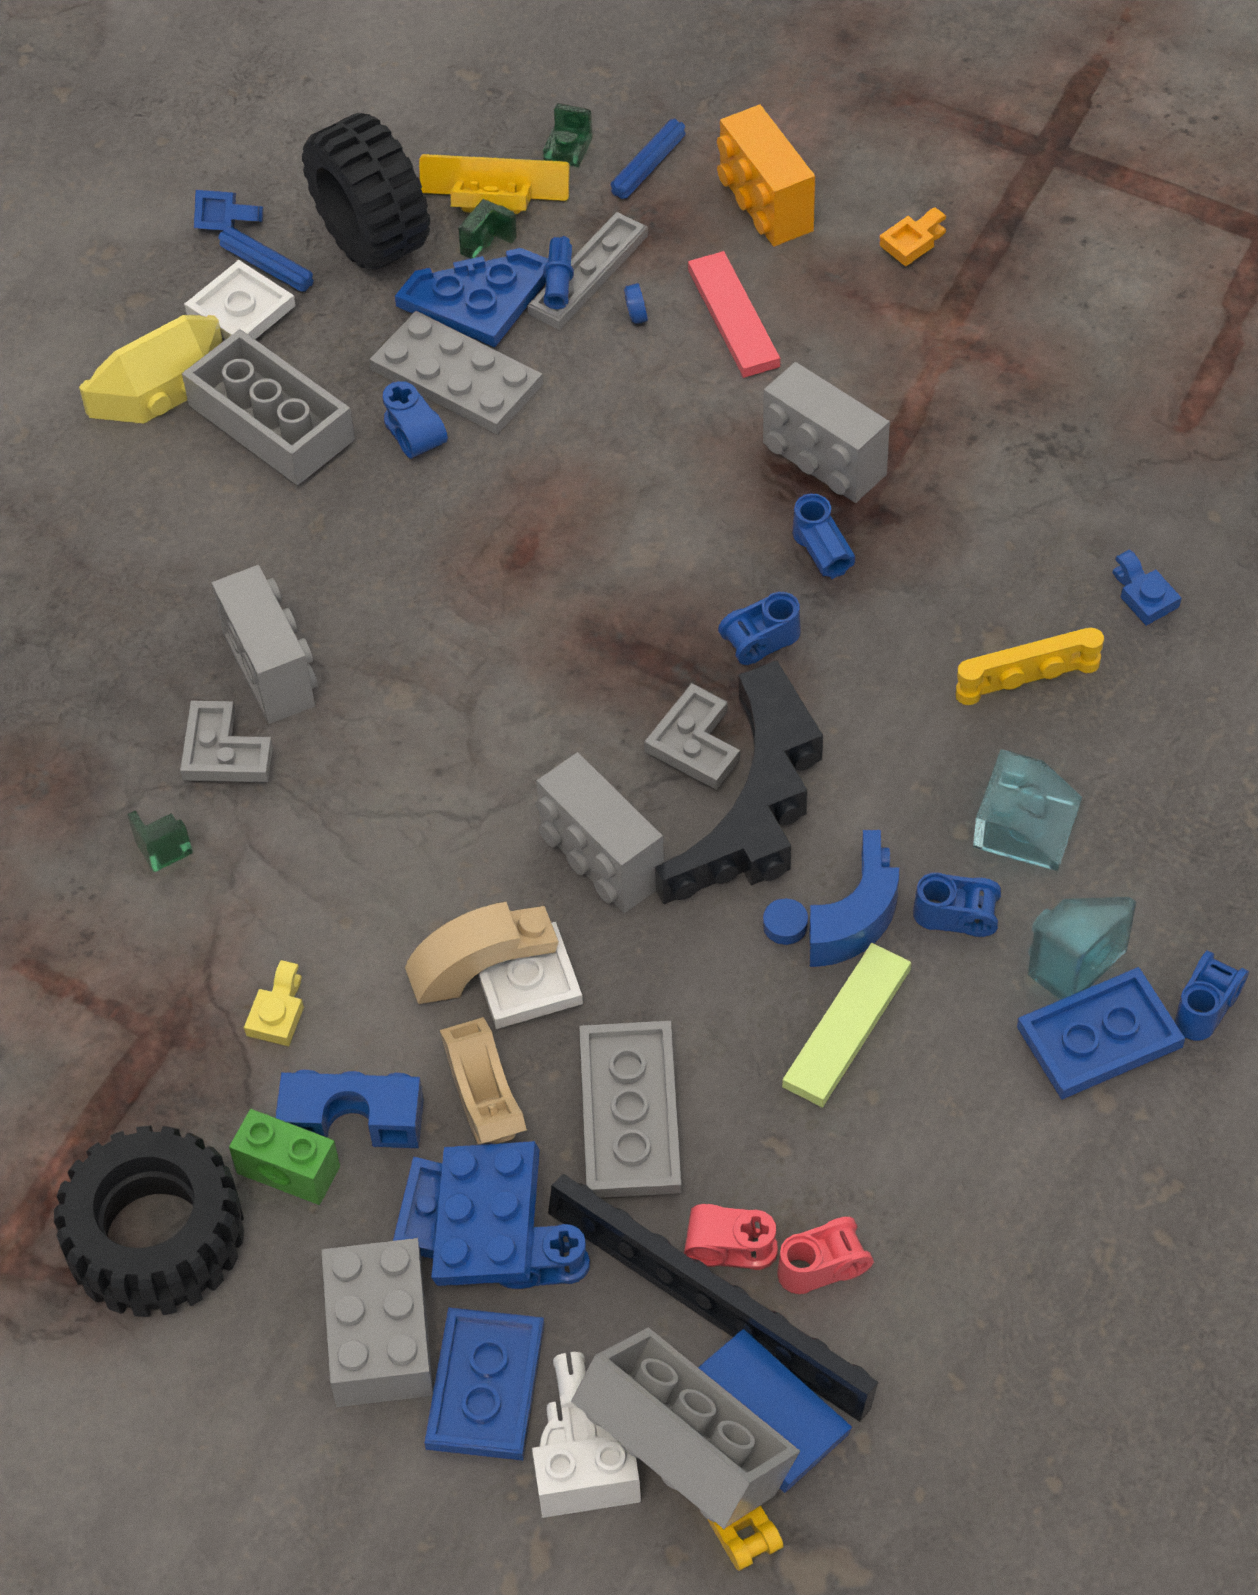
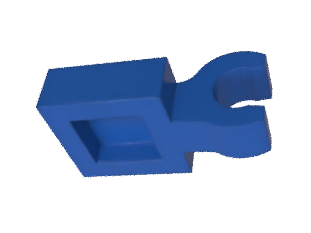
(219, 210)
(1144, 593)

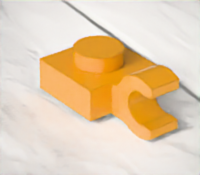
(912, 238)

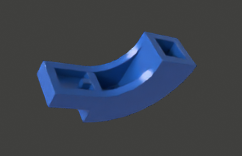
(851, 925)

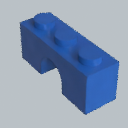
(389, 1102)

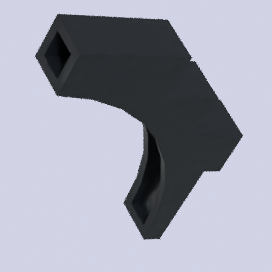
(774, 794)

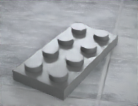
(457, 372)
(630, 1109)

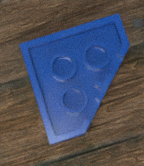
(476, 294)

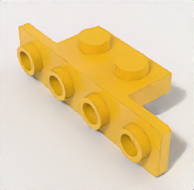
(497, 180)

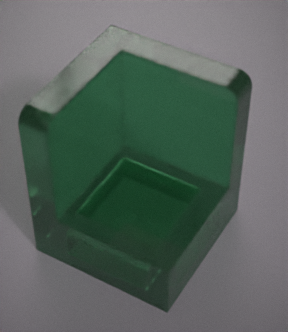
(161, 841)

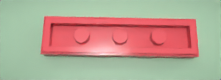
(734, 314)

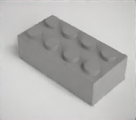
(268, 406)
(685, 1427)

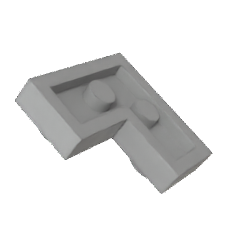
(686, 742)
(215, 754)

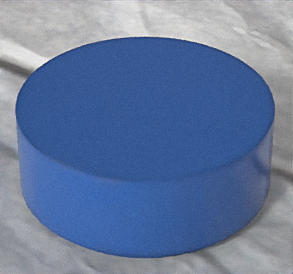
(635, 303)
(785, 921)

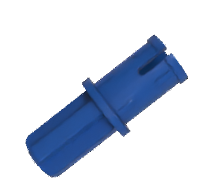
(558, 273)

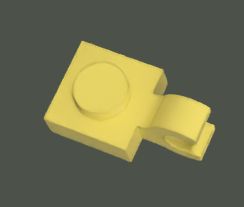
(277, 1012)

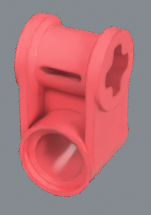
(726, 1237)
(831, 1252)

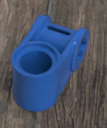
(412, 420)
(762, 627)
(958, 904)
(1210, 990)
(548, 1257)

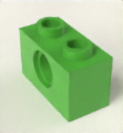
(284, 1156)

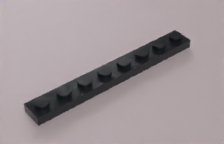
(712, 1297)

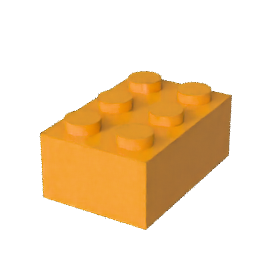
(766, 175)

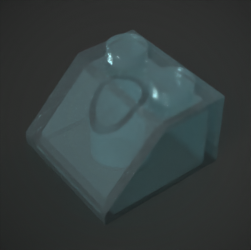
(1026, 811)
(1079, 942)

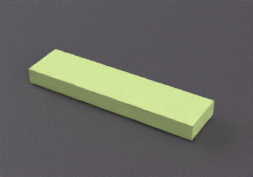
(846, 1025)

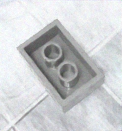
(825, 432)
(265, 643)
(599, 832)
(376, 1322)

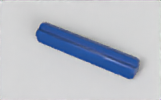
(648, 158)
(266, 259)

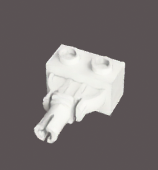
(578, 1461)

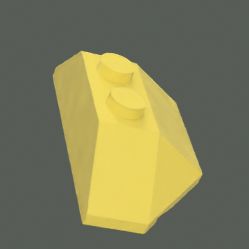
(147, 373)

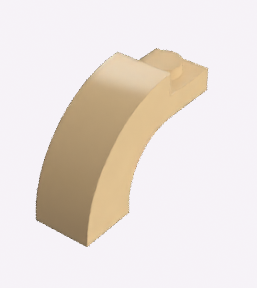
(473, 943)
(482, 1083)

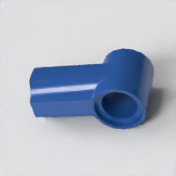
(821, 536)

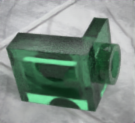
(569, 135)
(483, 224)

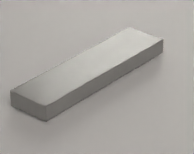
(592, 267)

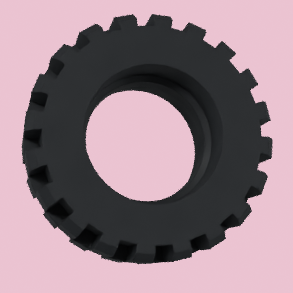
(366, 191)
(133, 1169)

